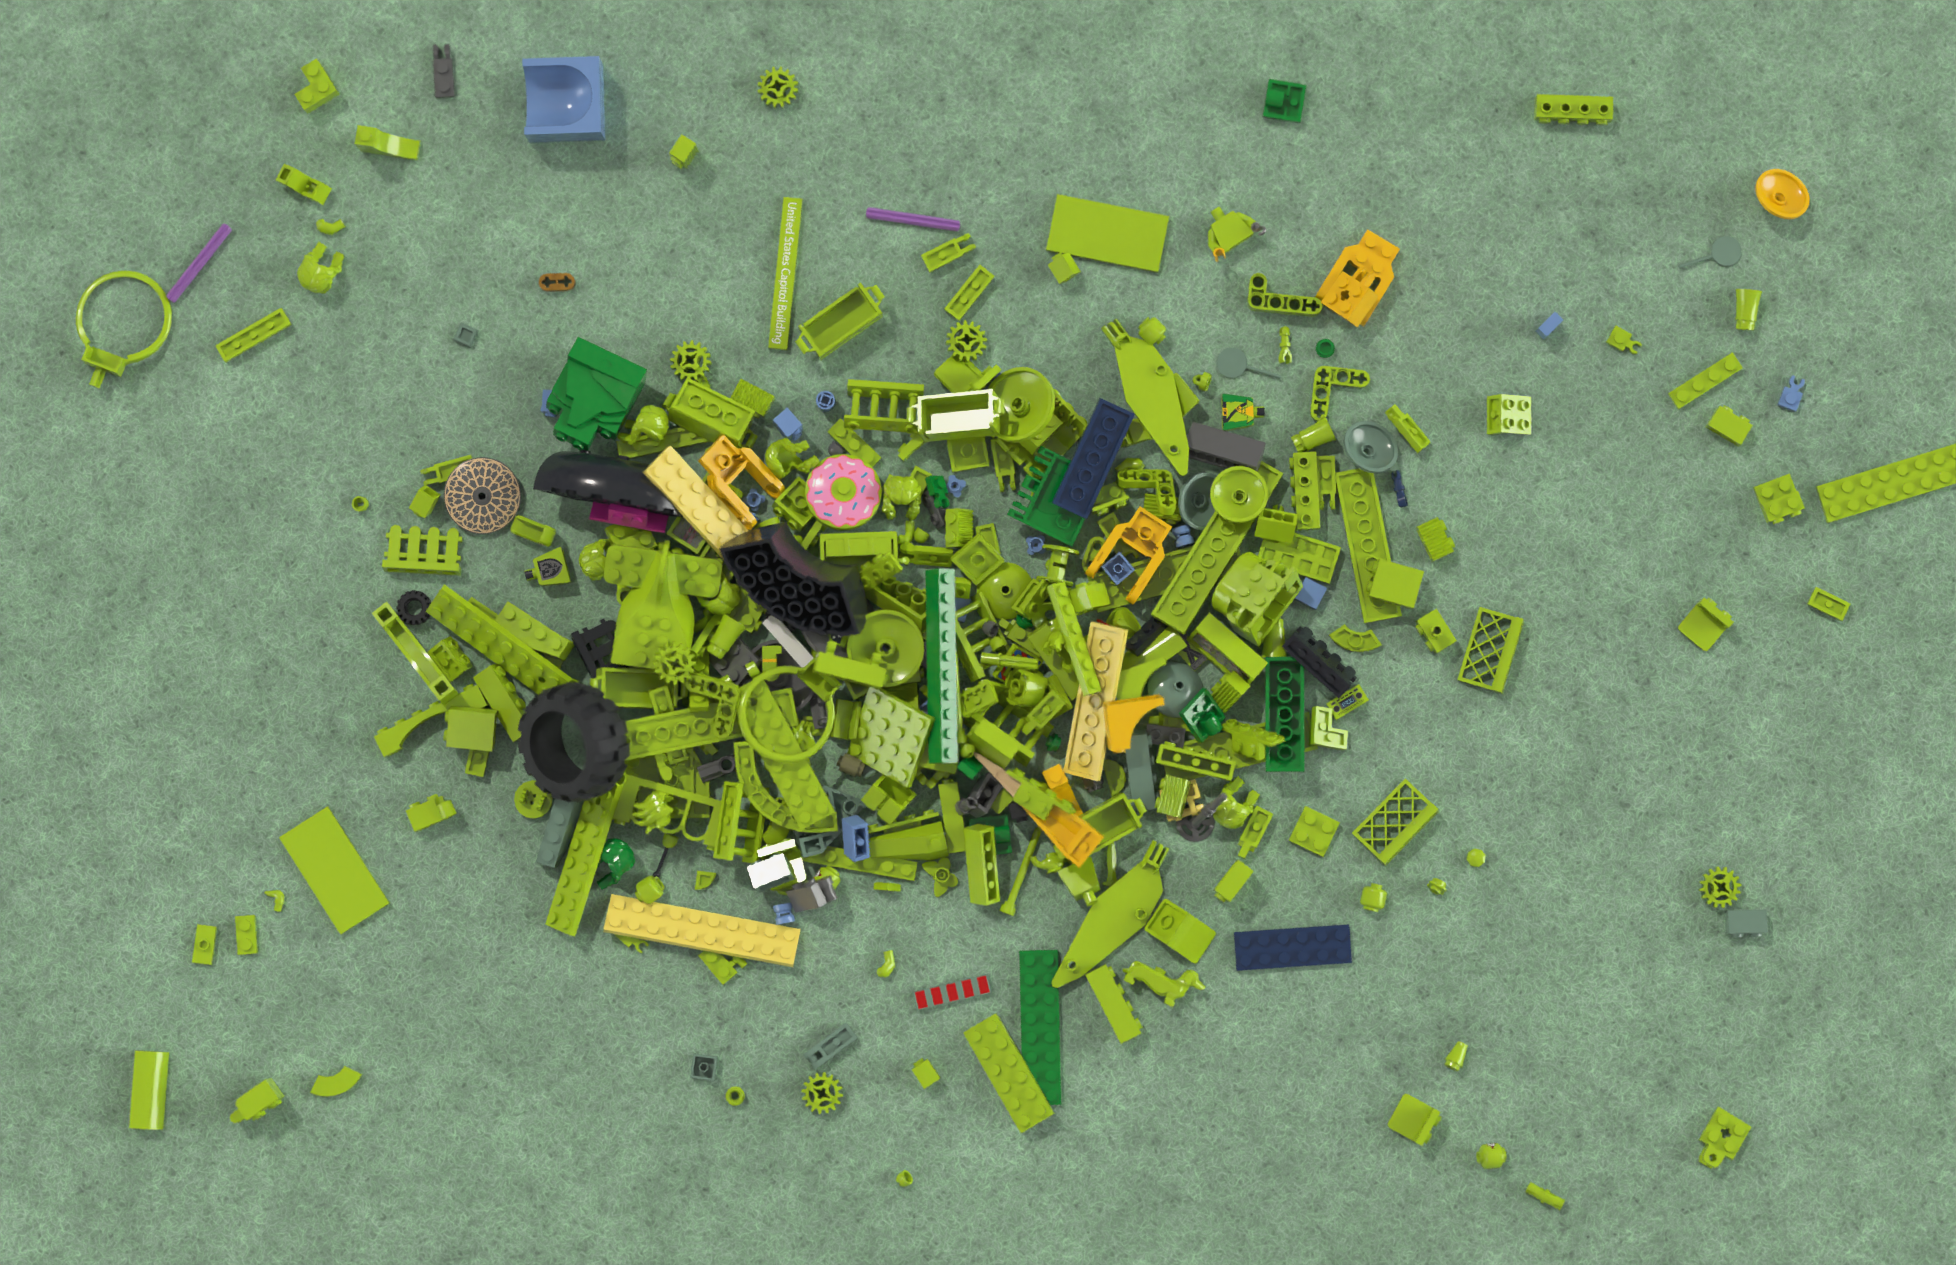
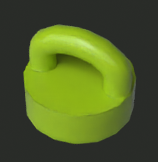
(1205, 381)

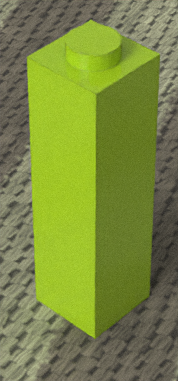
(952, 820)

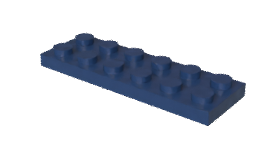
(1093, 458)
(1292, 947)

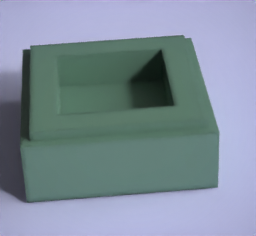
(465, 335)

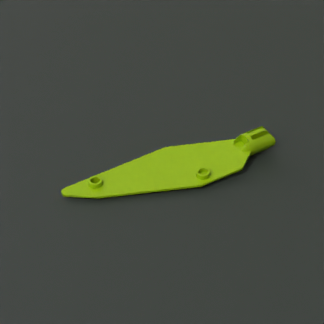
(1151, 393)
(1115, 916)

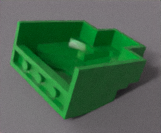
(593, 394)

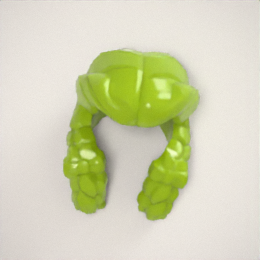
(318, 277)
(651, 421)
(782, 457)
(902, 491)
(593, 559)
(726, 598)
(1233, 814)

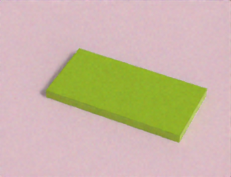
(1107, 233)
(334, 870)

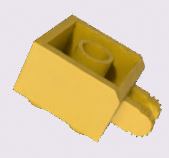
(1351, 296)

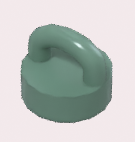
(871, 775)

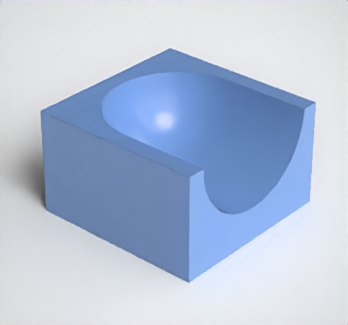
(564, 99)

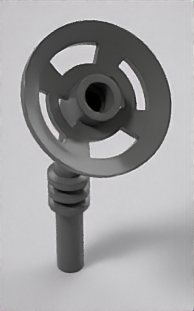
(1195, 822)

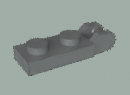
(443, 73)

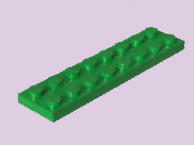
(1041, 1020)

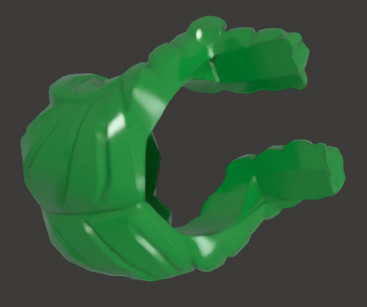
(619, 859)

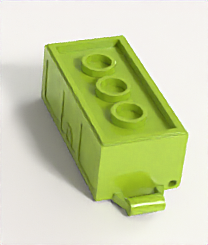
(840, 321)
(710, 414)
(957, 415)
(858, 547)
(630, 686)
(1112, 820)

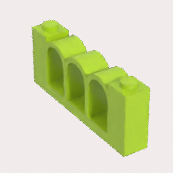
(629, 795)

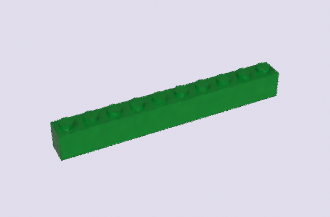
(941, 665)

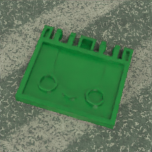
(1041, 511)

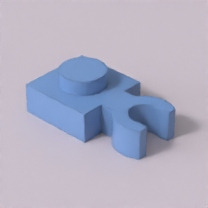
(1790, 396)

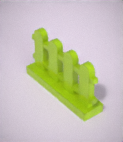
(412, 564)

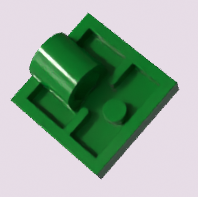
(1284, 101)
(1203, 716)
(1001, 831)

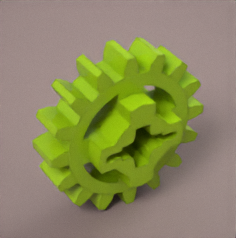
(770, 88)
(973, 341)
(696, 356)
(677, 654)
(1714, 894)
(833, 1099)

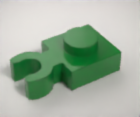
(937, 488)

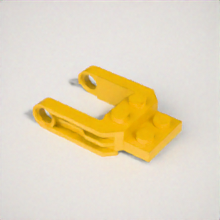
(1374, 255)
(724, 463)
(1143, 534)

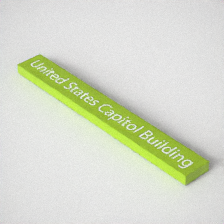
(785, 273)

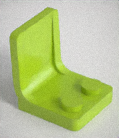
(964, 376)
(1180, 930)

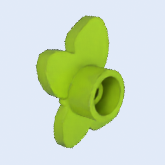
(941, 875)

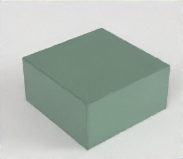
(704, 1067)

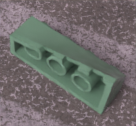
(1139, 769)
(559, 832)

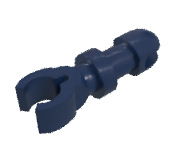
(1399, 489)

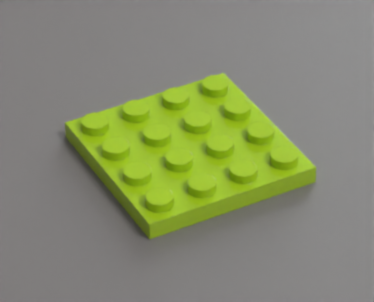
(891, 736)

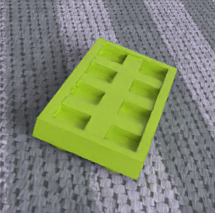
(1308, 555)

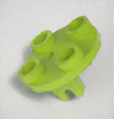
(524, 796)

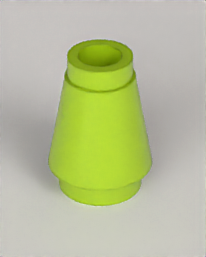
(1456, 1056)

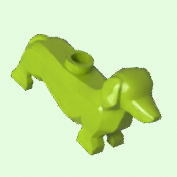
(1162, 984)

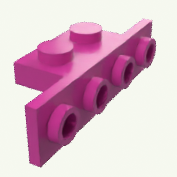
(628, 517)

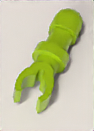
(1284, 332)

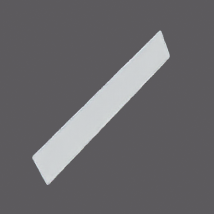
(788, 641)

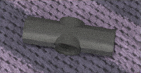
(714, 769)

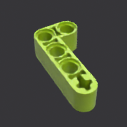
(1284, 300)

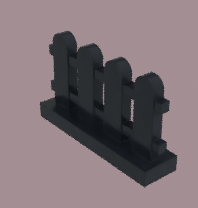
(599, 652)
(1316, 664)

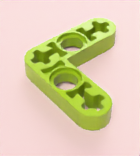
(1332, 380)
(1155, 481)
(725, 700)

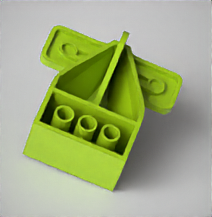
(659, 601)

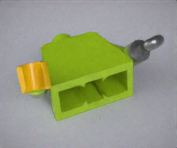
(1230, 231)

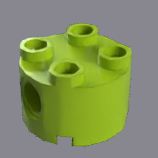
(1025, 687)

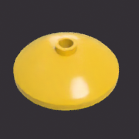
(1782, 194)

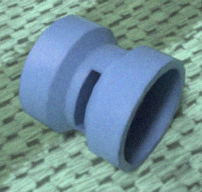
(827, 403)
(1185, 539)
(782, 909)

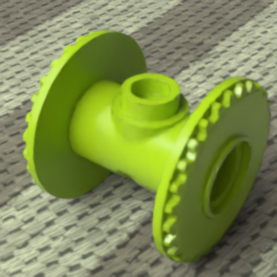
(1057, 564)

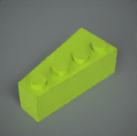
(533, 632)

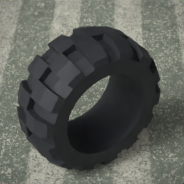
(602, 735)

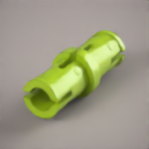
(1545, 1196)

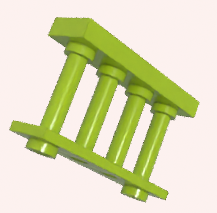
(878, 390)
(963, 649)
(1024, 753)
(728, 823)

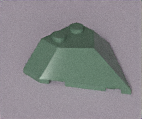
(845, 806)

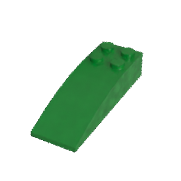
(1285, 713)

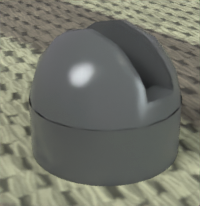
(835, 448)
(990, 628)

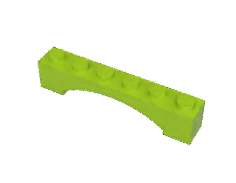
(415, 653)
(392, 739)

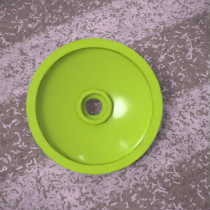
(1235, 482)
(1006, 575)

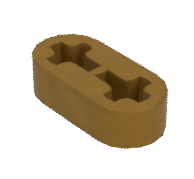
(556, 277)

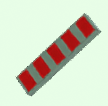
(952, 992)

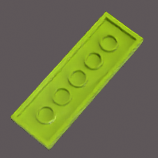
(1008, 1073)

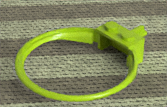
(108, 362)
(820, 684)

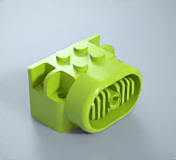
(1255, 595)

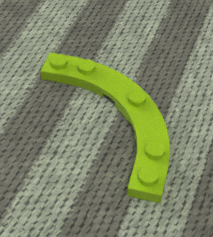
(764, 801)

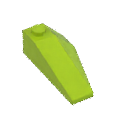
(916, 843)

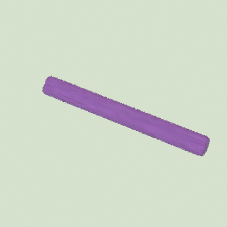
(913, 219)
(198, 262)

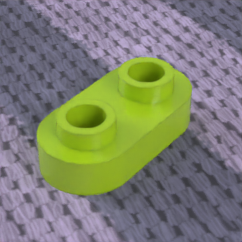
(1090, 552)

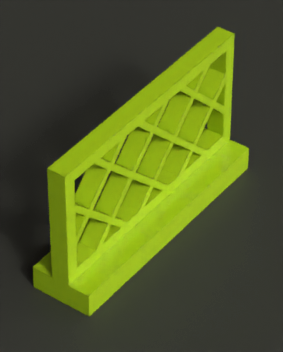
(1507, 655)
(1407, 833)

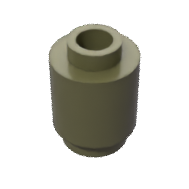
(850, 765)

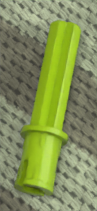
(1009, 661)

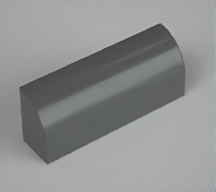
(1223, 447)

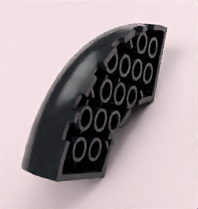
(602, 480)
(796, 583)

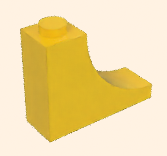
(1122, 717)
(1059, 784)

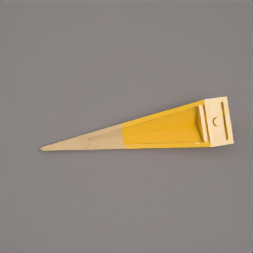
(1067, 831)

